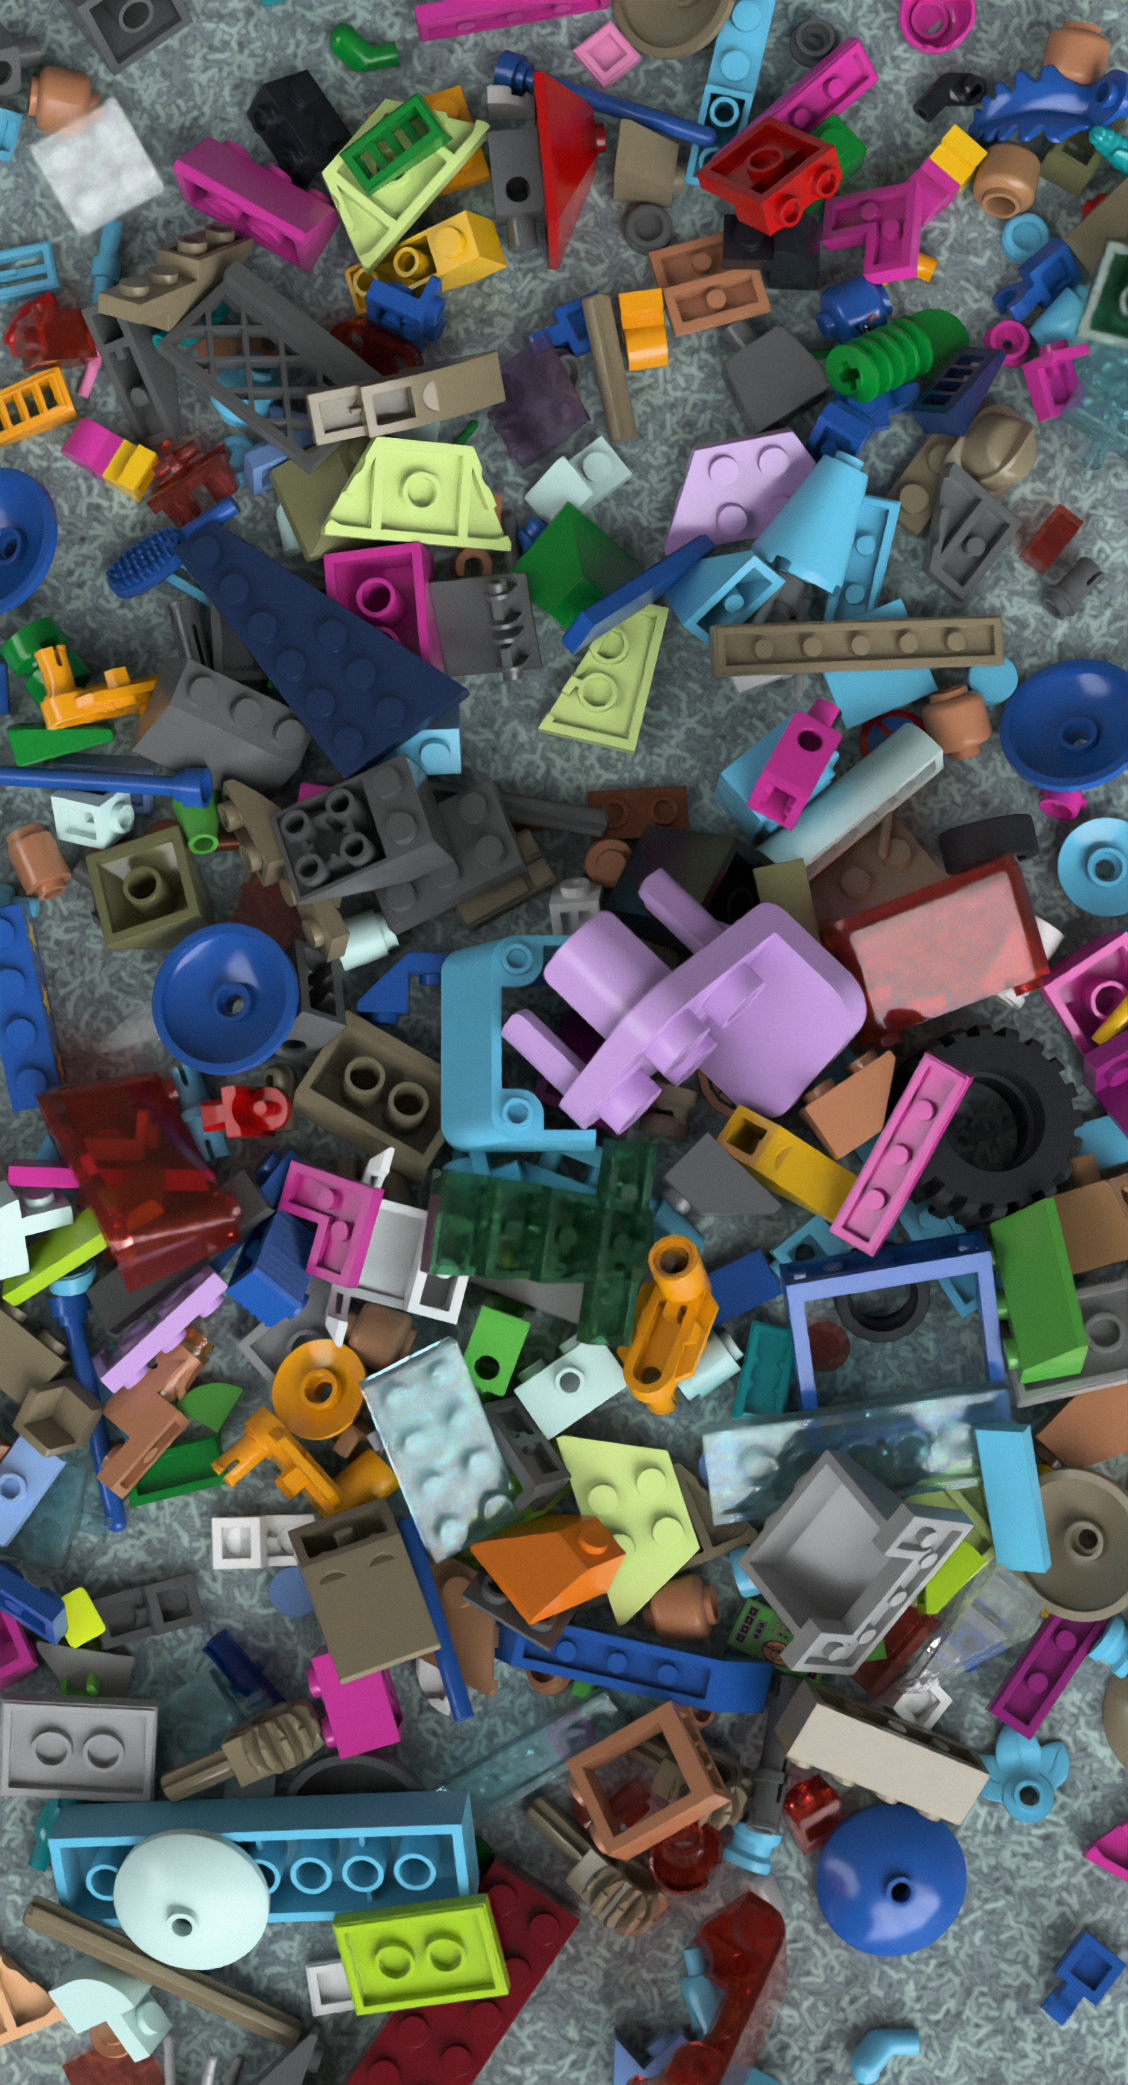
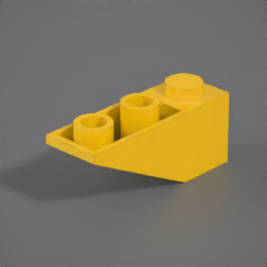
(453, 250)
(786, 1163)

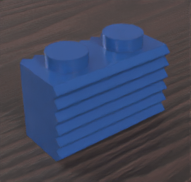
(272, 1269)

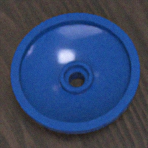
(26, 536)
(1058, 708)
(198, 992)
(871, 1855)

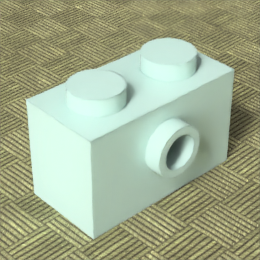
(569, 1385)

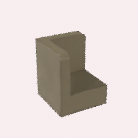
(58, 1416)

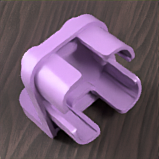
(750, 1010)

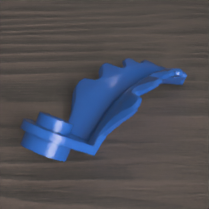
(1050, 106)

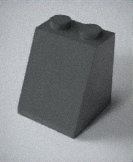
(127, 28)

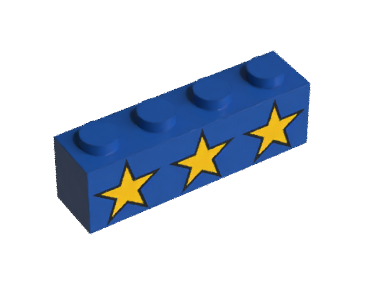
(27, 1022)

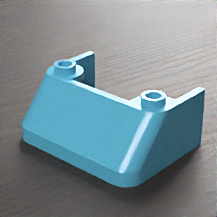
(473, 1105)

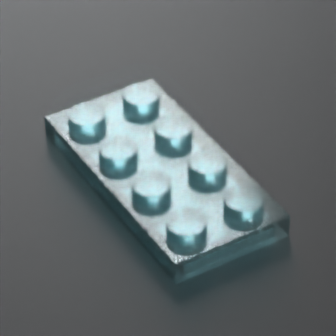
(441, 1448)

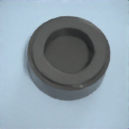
(648, 228)

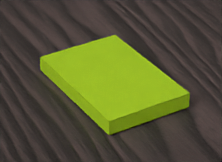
(421, 1954)

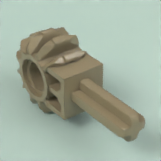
(252, 1750)
(672, 1786)
(616, 1889)

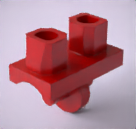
(247, 1111)

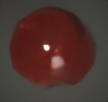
(681, 1874)

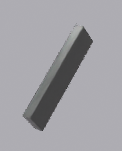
(120, 1308)

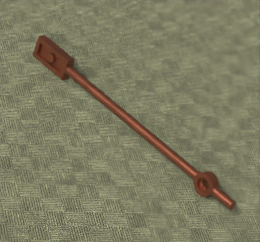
(627, 808)

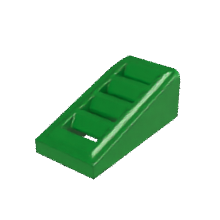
(421, 149)
(36, 743)

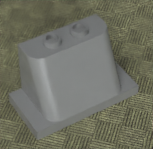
(846, 1562)

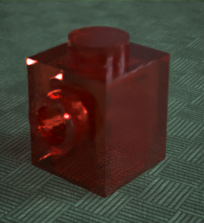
(53, 338)

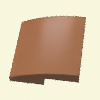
(702, 293)

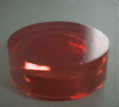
(828, 1346)

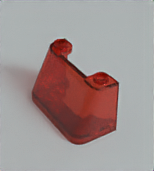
(940, 949)
(140, 1173)
(751, 1965)

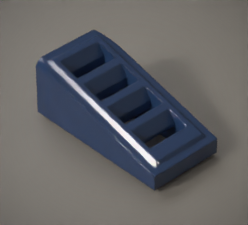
(949, 410)

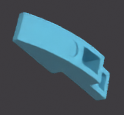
(732, 78)

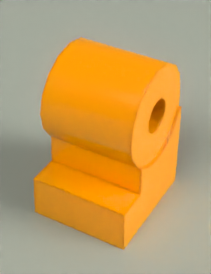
(643, 329)

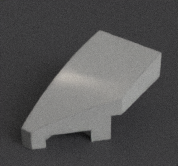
(110, 1666)

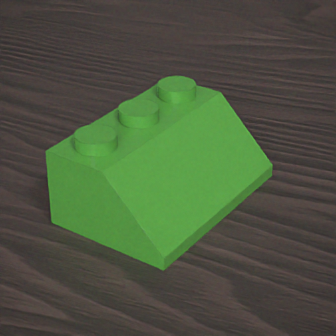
(1037, 1294)

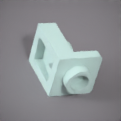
(92, 818)

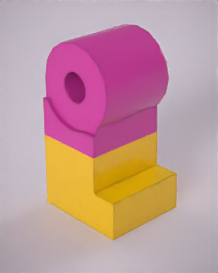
(947, 171)
(111, 458)

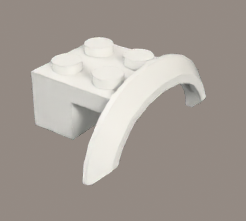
(393, 1265)

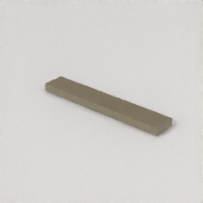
(856, 645)

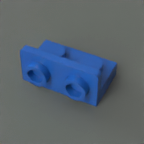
(403, 314)

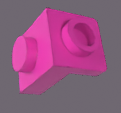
(1052, 377)

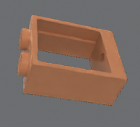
(694, 1761)

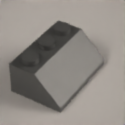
(221, 726)
(715, 1185)

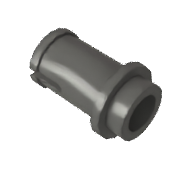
(1063, 598)

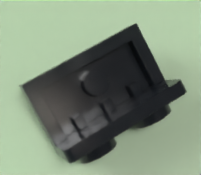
(298, 126)

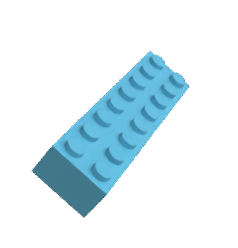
(313, 1849)

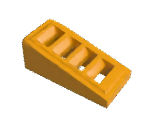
(48, 418)

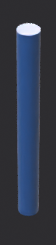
(446, 1656)

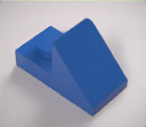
(839, 429)

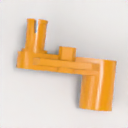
(75, 706)
(669, 1324)
(266, 1437)

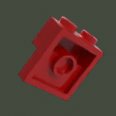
(773, 175)

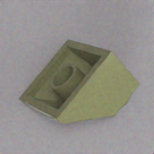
(310, 498)
(149, 892)

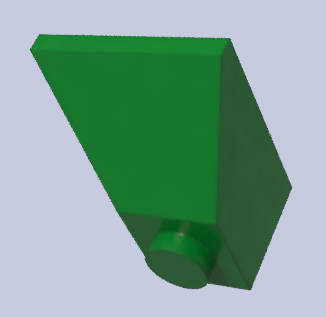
(573, 566)

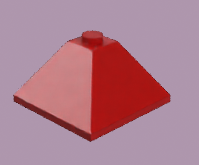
(568, 158)

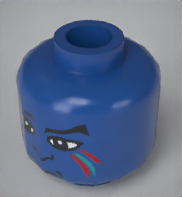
(852, 309)

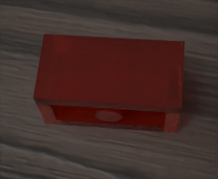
(1051, 539)

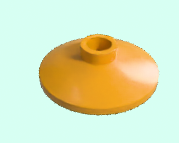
(301, 1383)

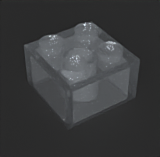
(95, 166)

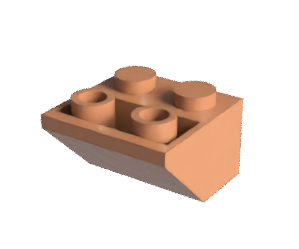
(854, 1109)

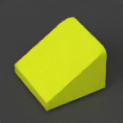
(82, 1618)

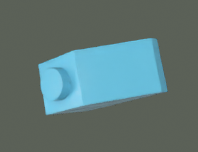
(722, 591)

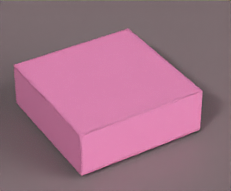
(606, 55)

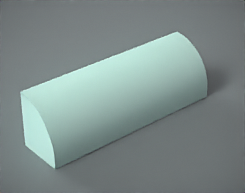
(856, 801)

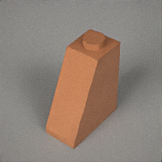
(1084, 1429)

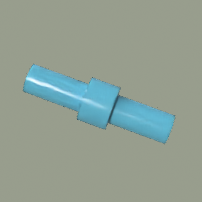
(106, 266)

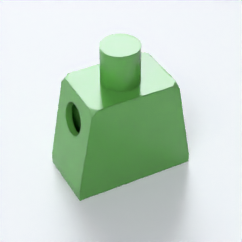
(498, 1334)

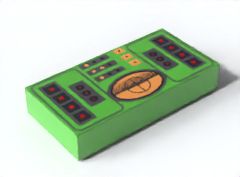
(764, 1636)

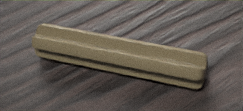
(609, 367)

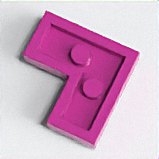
(885, 221)
(344, 1216)

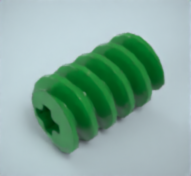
(880, 360)

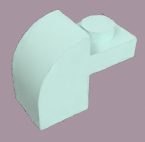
(25, 1215)
(100, 1993)

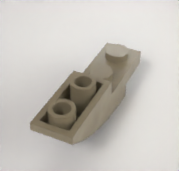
(180, 281)
(406, 398)
(248, 816)

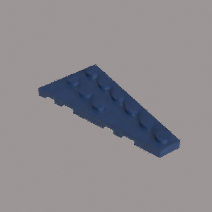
(333, 669)

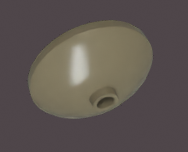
(671, 26)
(1084, 1578)

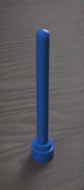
(517, 73)
(190, 786)
(71, 1314)

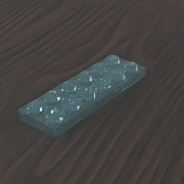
(904, 1441)

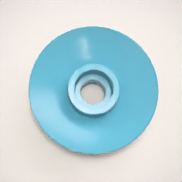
(1085, 846)

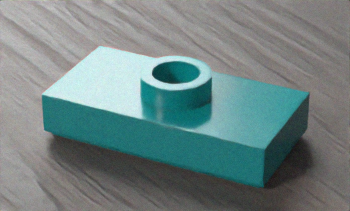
(764, 1373)

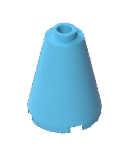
(817, 524)

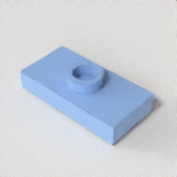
(23, 1482)

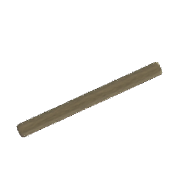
(184, 1983)

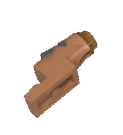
(147, 1412)

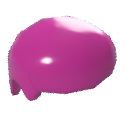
(920, 15)

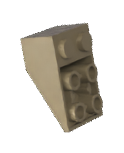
(363, 1590)

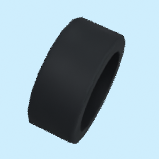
(987, 841)
(888, 1327)

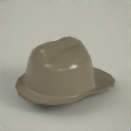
(995, 449)

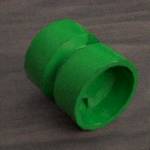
(20, 651)

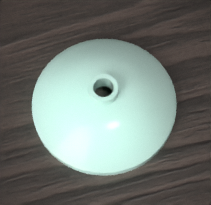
(195, 1879)

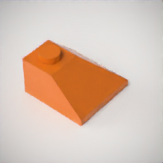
(551, 1562)

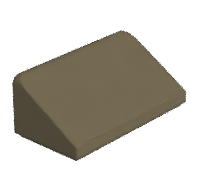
(1103, 221)

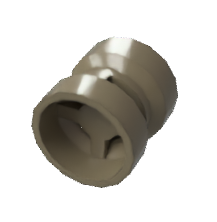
(673, 1101)

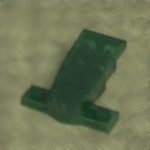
(552, 1234)

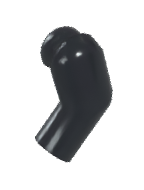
(950, 90)

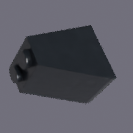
(705, 864)

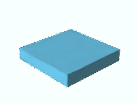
(877, 692)

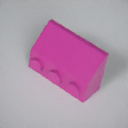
(257, 201)
(389, 592)

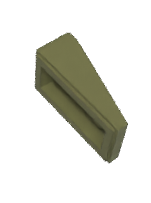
(1070, 168)

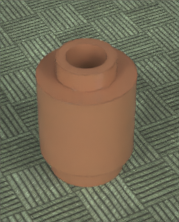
(38, 861)

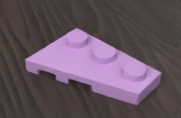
(145, 1339)

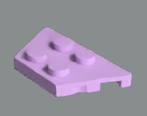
(737, 487)

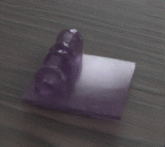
(539, 403)

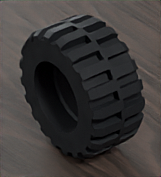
(1042, 1118)

